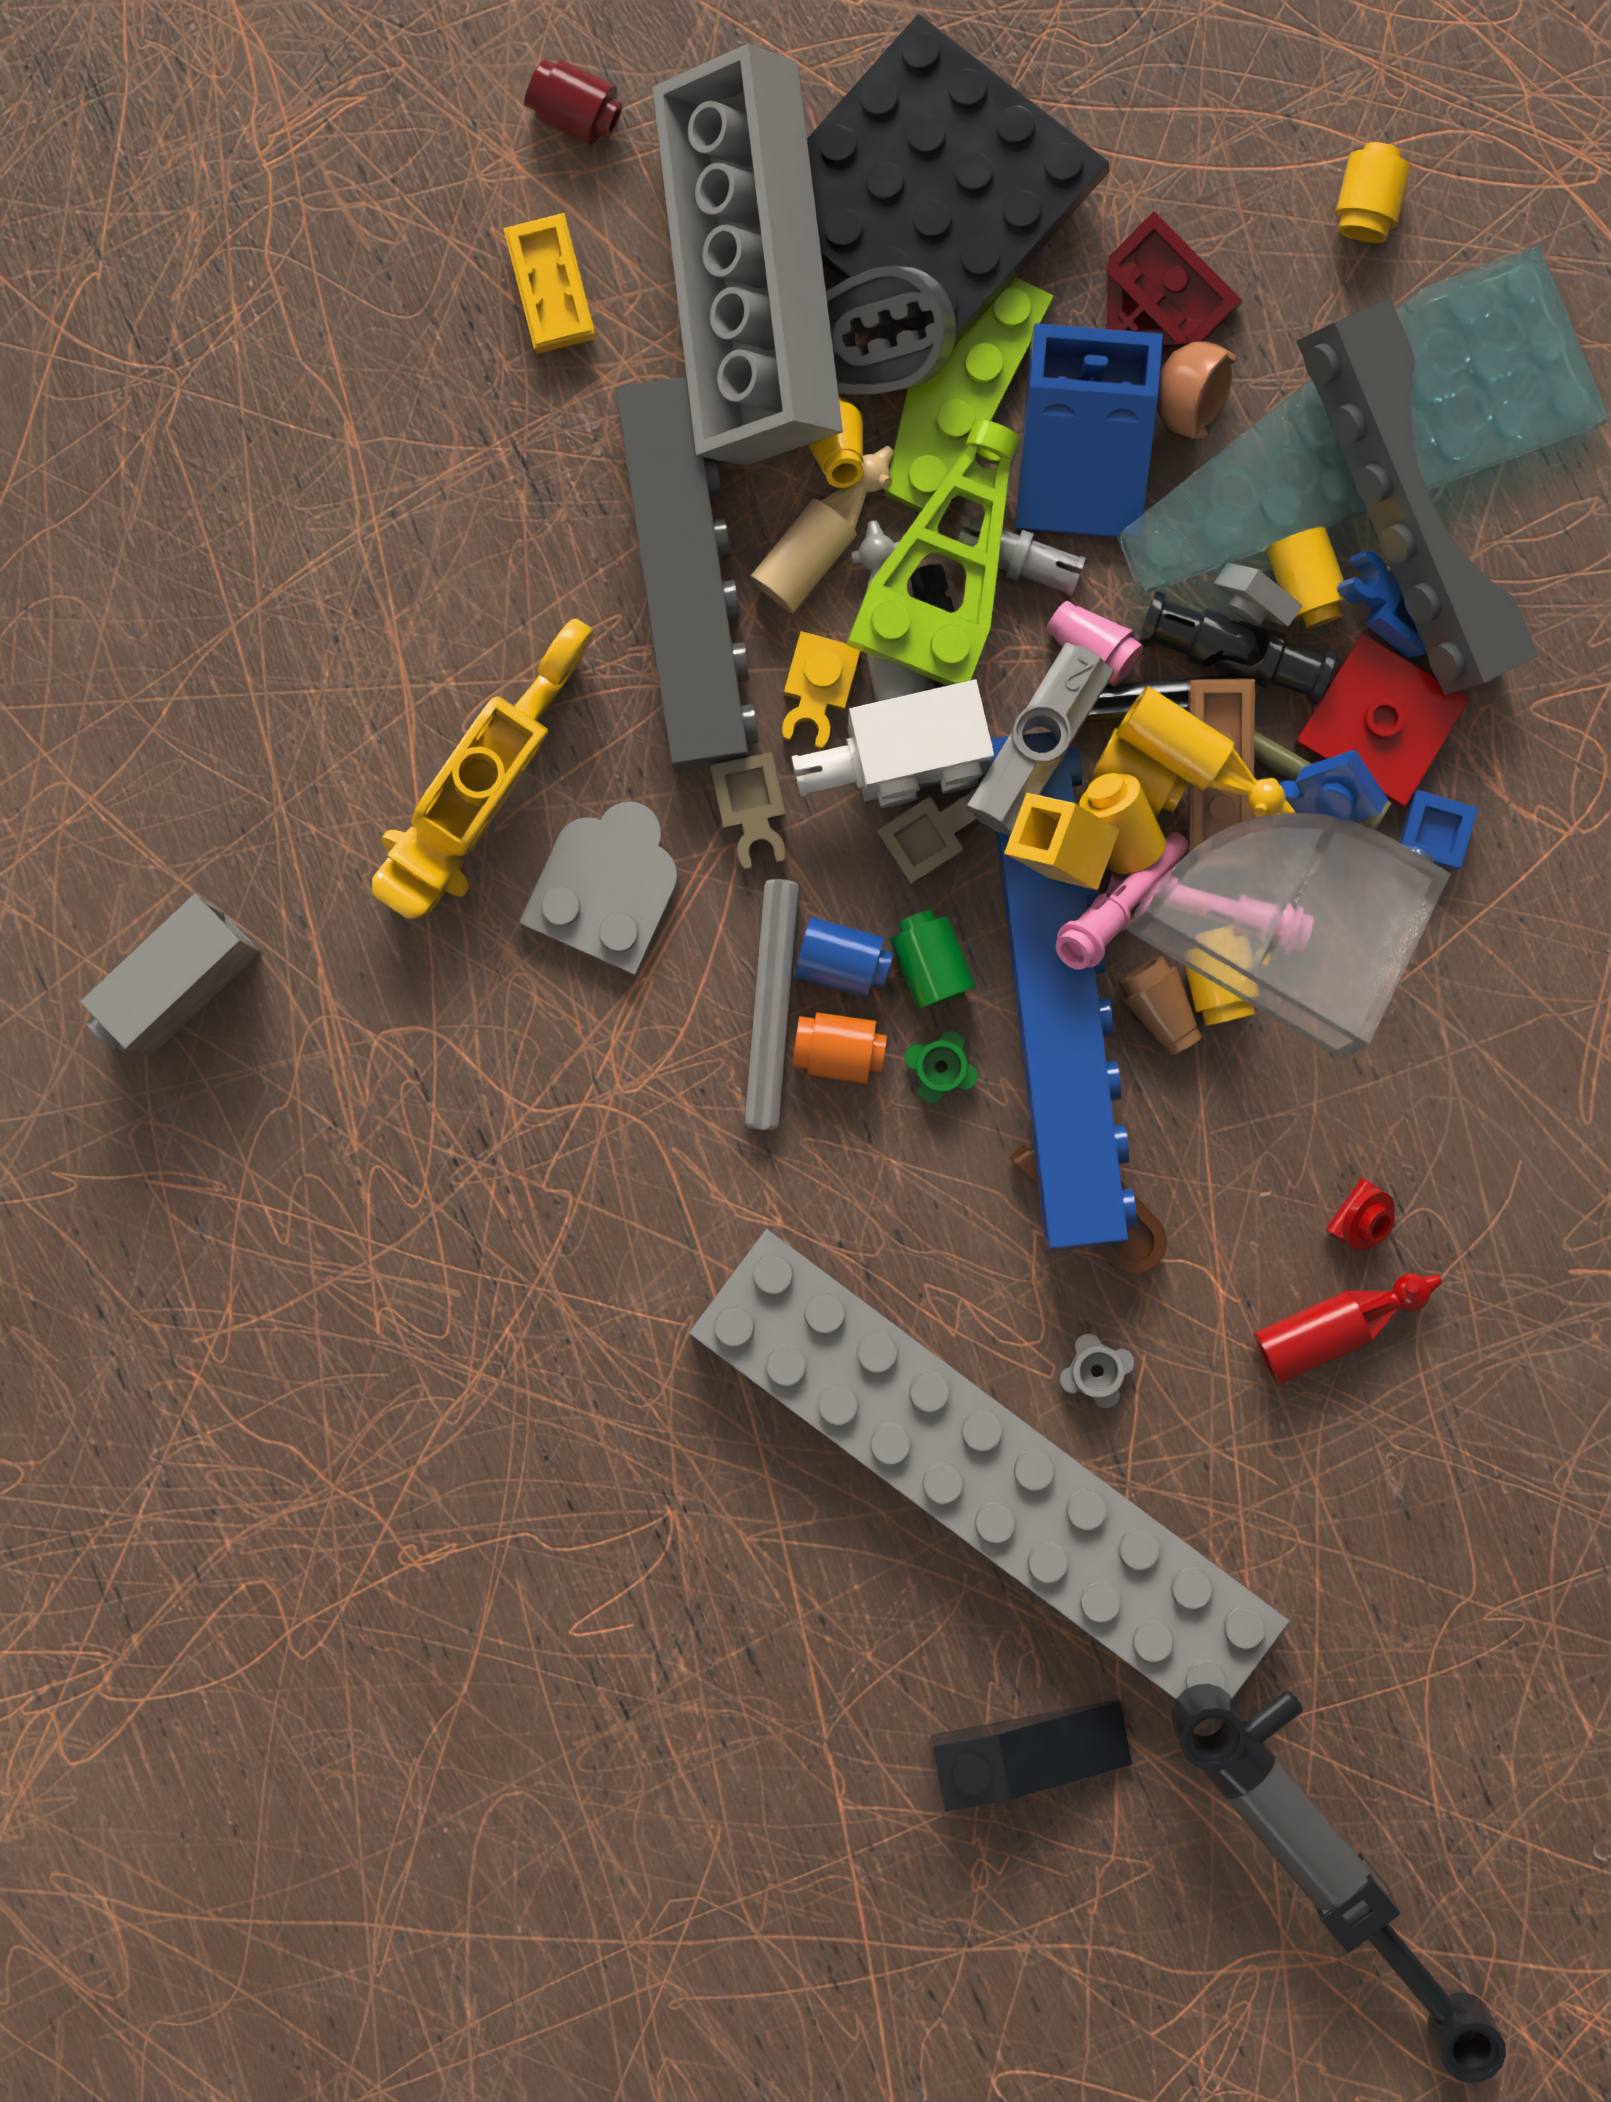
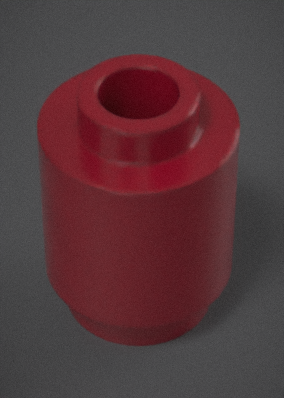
(573, 101)

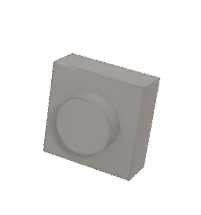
(1256, 596)

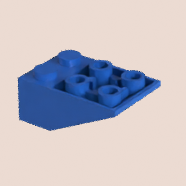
(1087, 429)

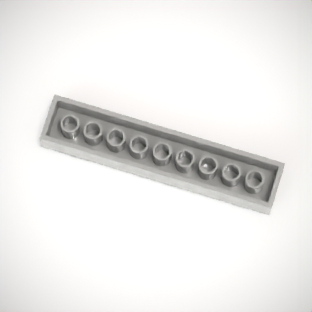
(986, 1473)

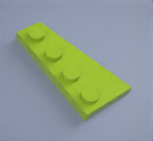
(967, 389)

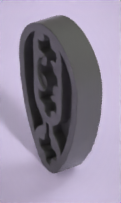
(884, 364)

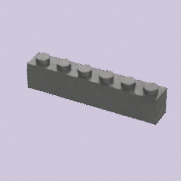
(683, 577)

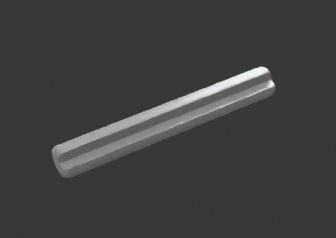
(771, 1004)

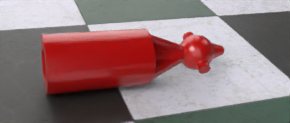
(1337, 1326)

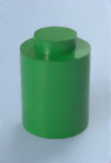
(931, 959)

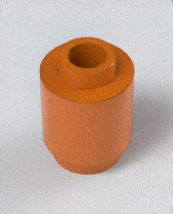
(839, 1047)

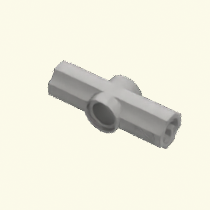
(1057, 705)

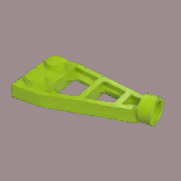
(914, 632)

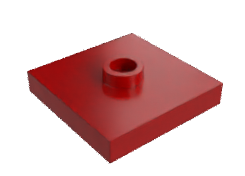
(1387, 714)

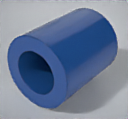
(842, 958)

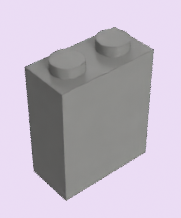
(168, 978)

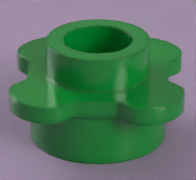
(958, 1071)

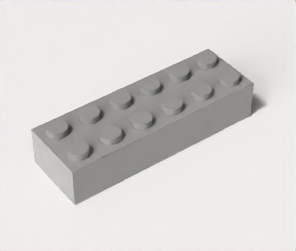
(747, 257)

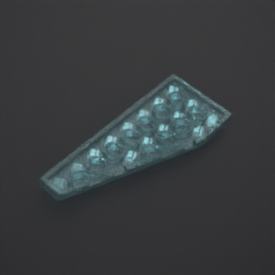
(1488, 385)

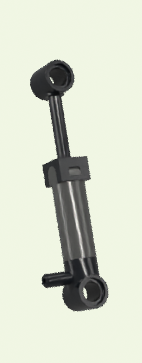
(1339, 1882)

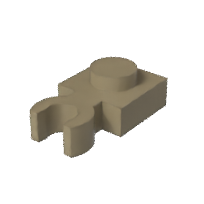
(748, 797)

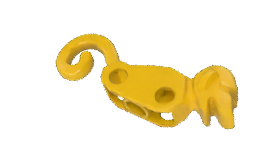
(473, 787)

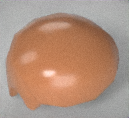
(1194, 387)

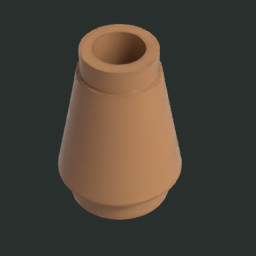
(1161, 1004)

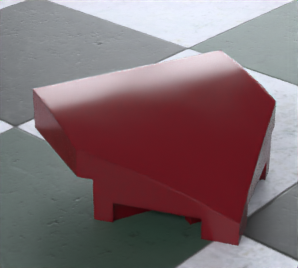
(1165, 287)

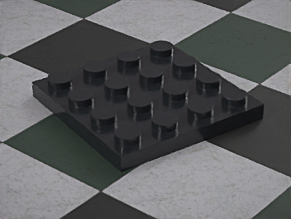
(943, 174)

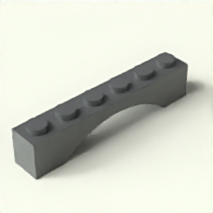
(1365, 387)

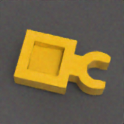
(820, 679)

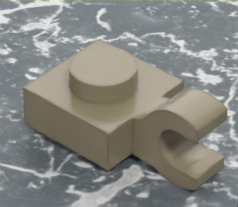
(925, 837)

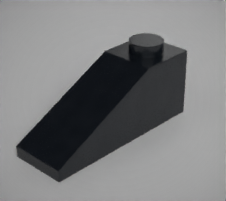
(1029, 1754)

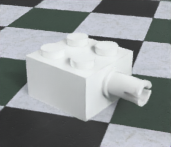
(906, 747)

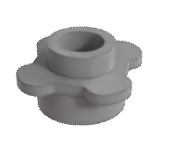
(1102, 1388)

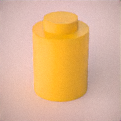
(1310, 574)
(1158, 783)
(1124, 805)

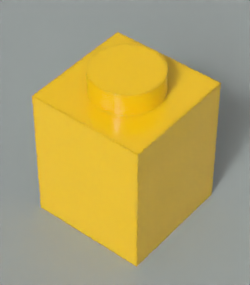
(1061, 841)

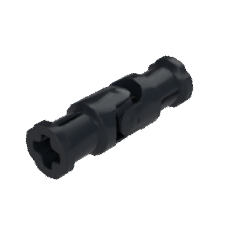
(1215, 640)

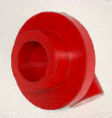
(1364, 1217)

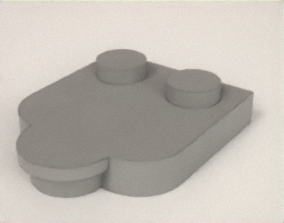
(605, 886)

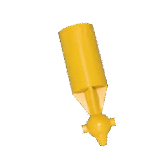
(1196, 752)

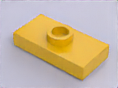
(549, 283)

